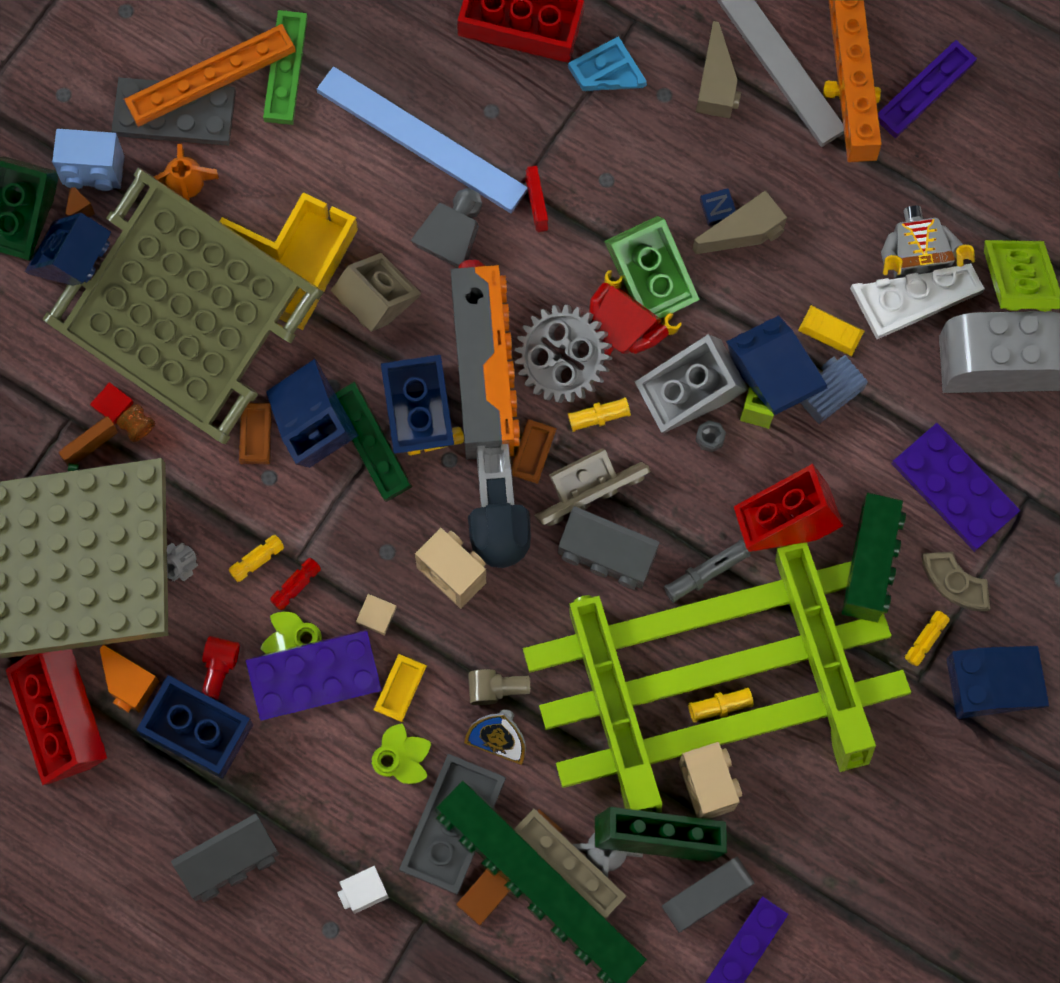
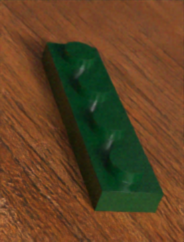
(373, 444)

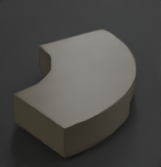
(955, 583)

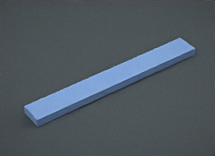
(422, 140)

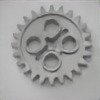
(577, 331)

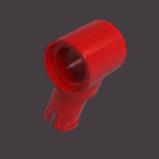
(219, 657)

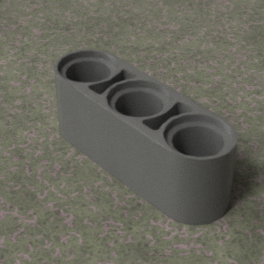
(708, 894)

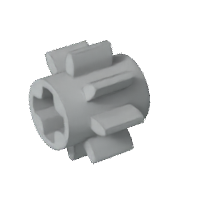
(180, 561)

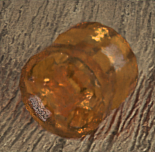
(136, 423)

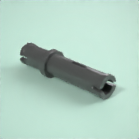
(706, 571)

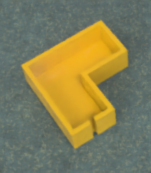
(307, 245)

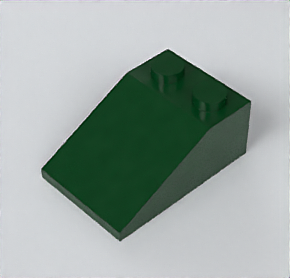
(24, 205)

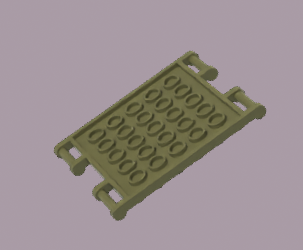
(182, 305)

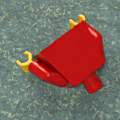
(627, 321)

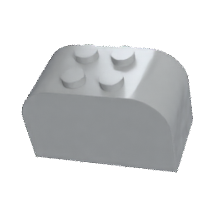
(1001, 352)

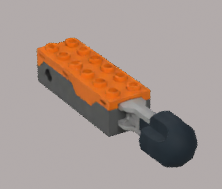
(499, 528)

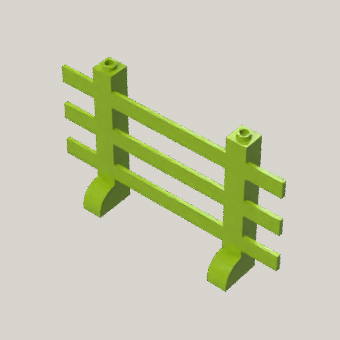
(614, 698)

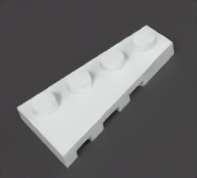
(906, 300)

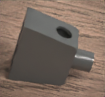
(449, 232)

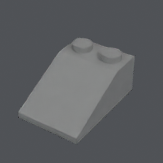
(691, 384)

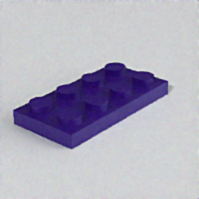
(955, 487)
(313, 675)

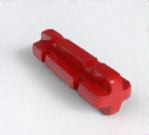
(295, 584)

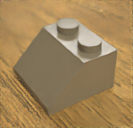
(375, 291)

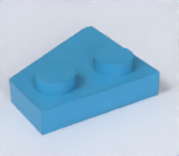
(607, 68)

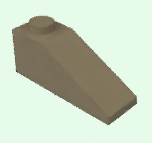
(719, 79)
(747, 226)

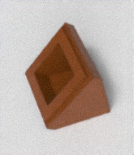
(78, 204)

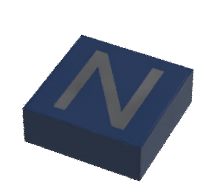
(717, 206)

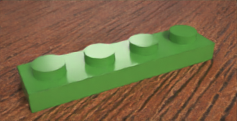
(285, 73)

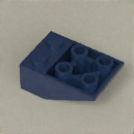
(310, 415)

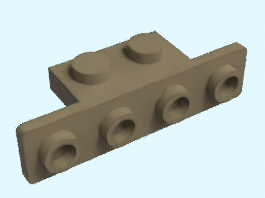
(586, 481)

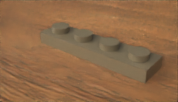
(570, 863)

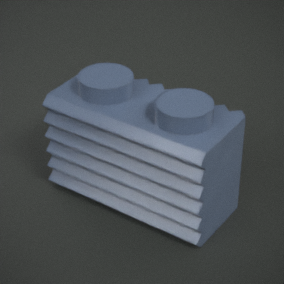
(843, 384)

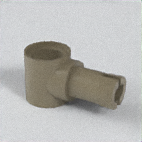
(488, 687)

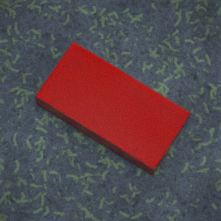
(536, 199)

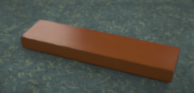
(487, 892)

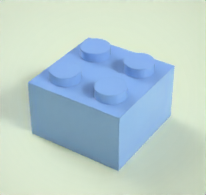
(88, 159)

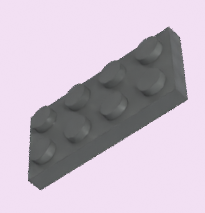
(200, 121)
(433, 851)

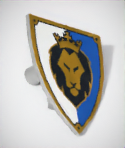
(498, 736)

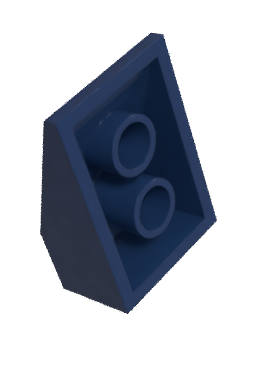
(69, 250)
(775, 365)
(417, 404)
(996, 680)

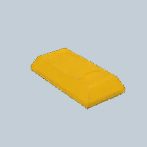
(831, 330)
(400, 688)

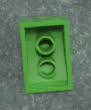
(652, 267)

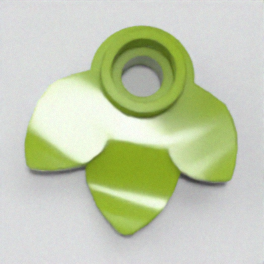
(289, 632)
(405, 752)

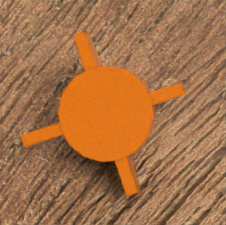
(185, 175)

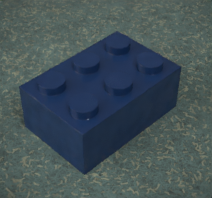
(195, 727)

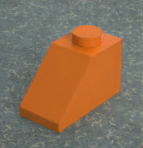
(127, 681)

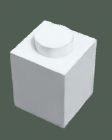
(362, 890)

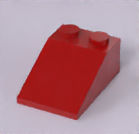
(789, 512)

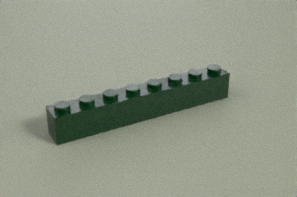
(539, 885)

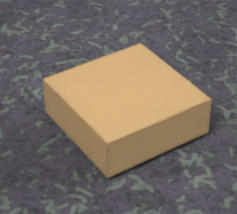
(376, 614)

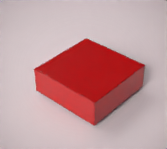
(111, 402)

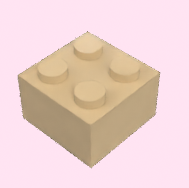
(451, 567)
(709, 781)

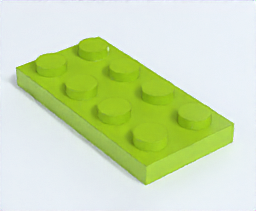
(1022, 275)

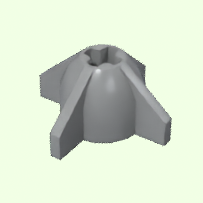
(604, 859)

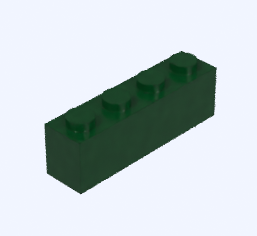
(873, 557)
(660, 834)

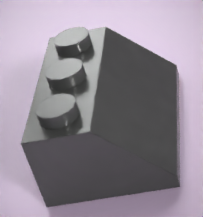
(607, 548)
(226, 858)

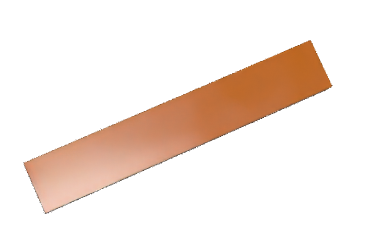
(209, 75)

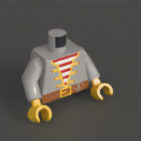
(922, 246)

